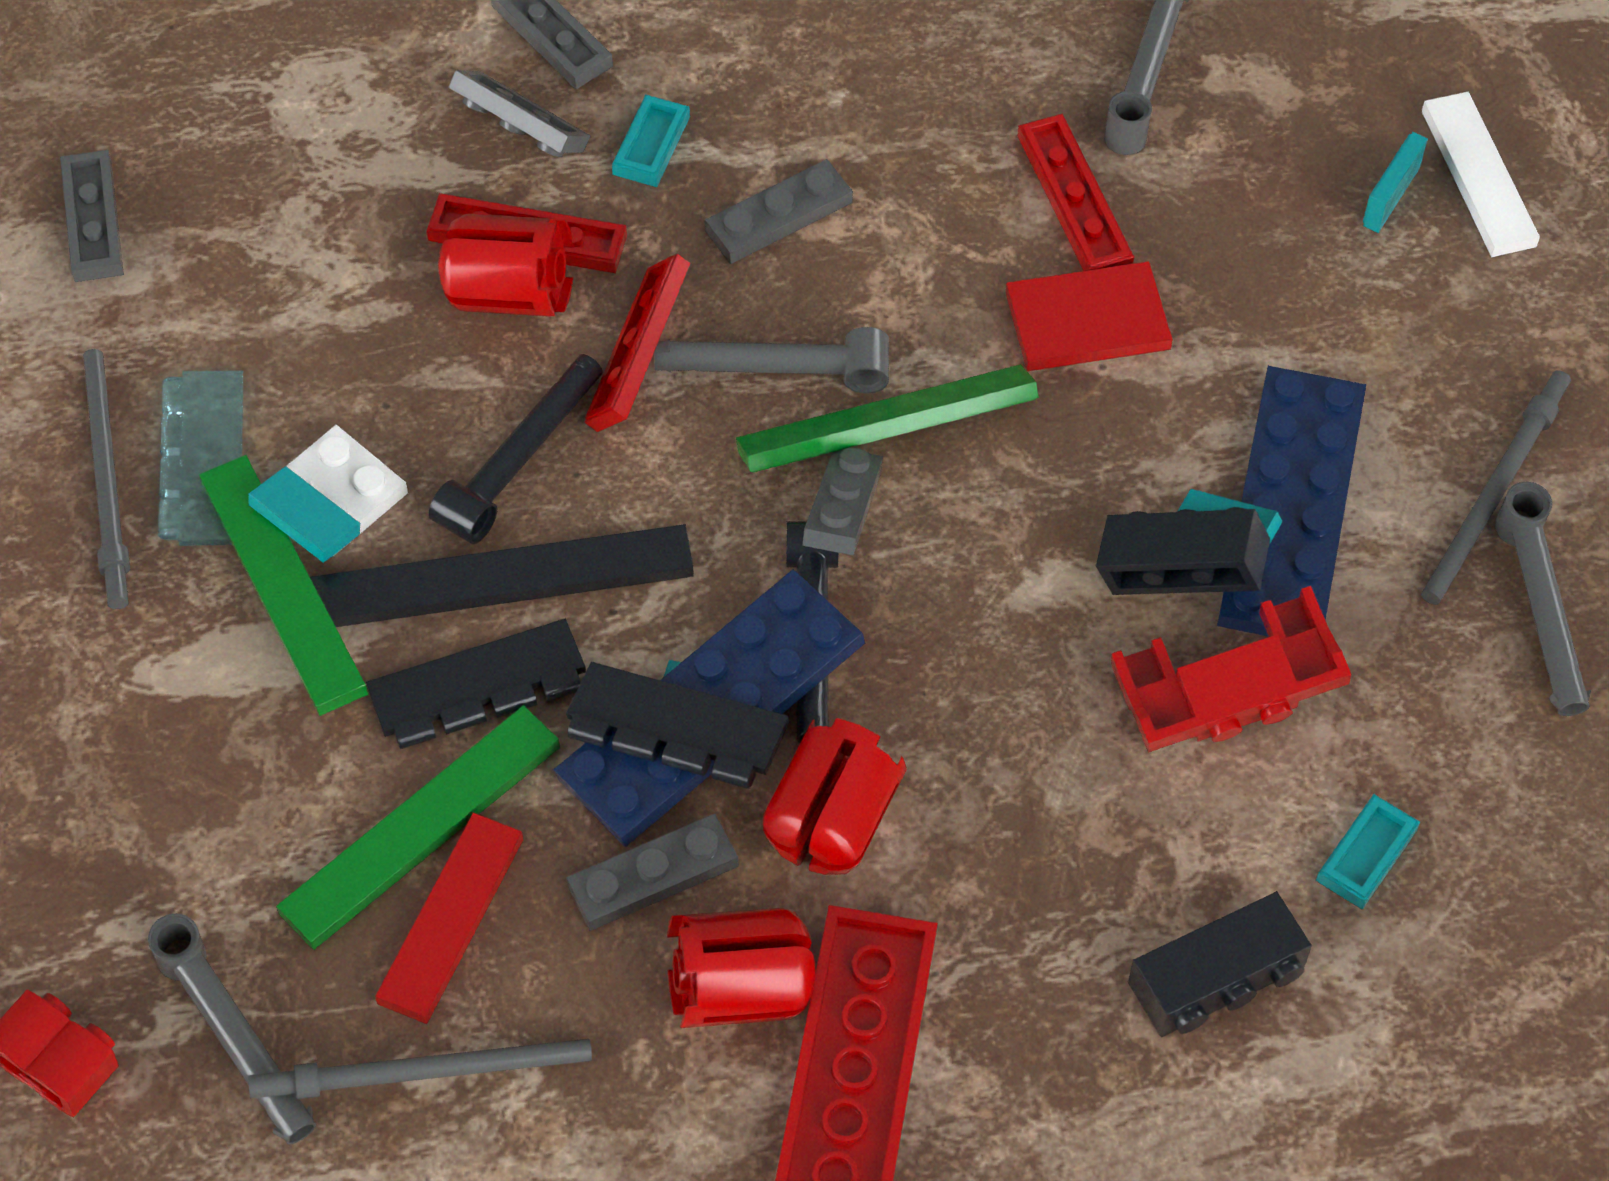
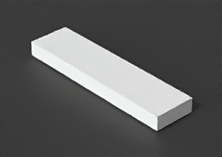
(1480, 174)

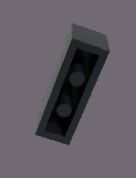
(1183, 552)
(1220, 965)

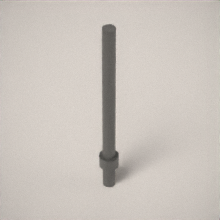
(1537, 417)
(113, 555)
(309, 1080)

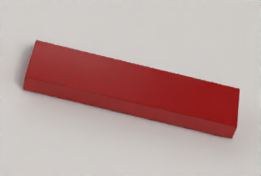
(1074, 193)
(596, 242)
(636, 343)
(449, 918)

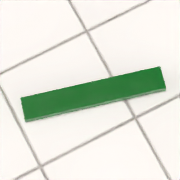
(886, 418)
(284, 589)
(417, 827)

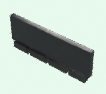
(463, 682)
(685, 721)

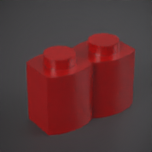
(54, 1053)

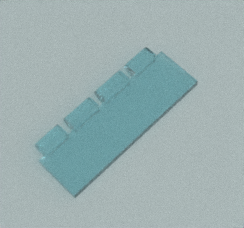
(197, 434)

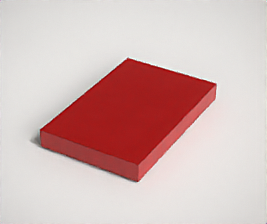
(1088, 316)

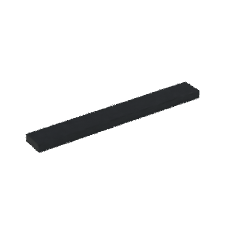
(506, 576)

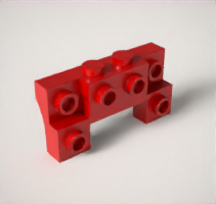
(1236, 685)

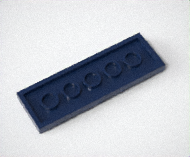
(1303, 472)
(758, 659)

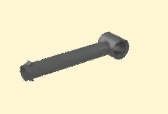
(1131, 110)
(861, 359)
(1543, 592)
(225, 1019)

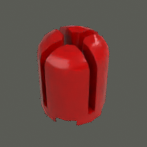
(506, 265)
(832, 797)
(740, 967)

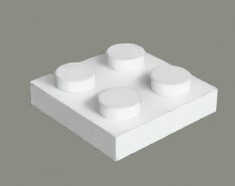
(349, 476)

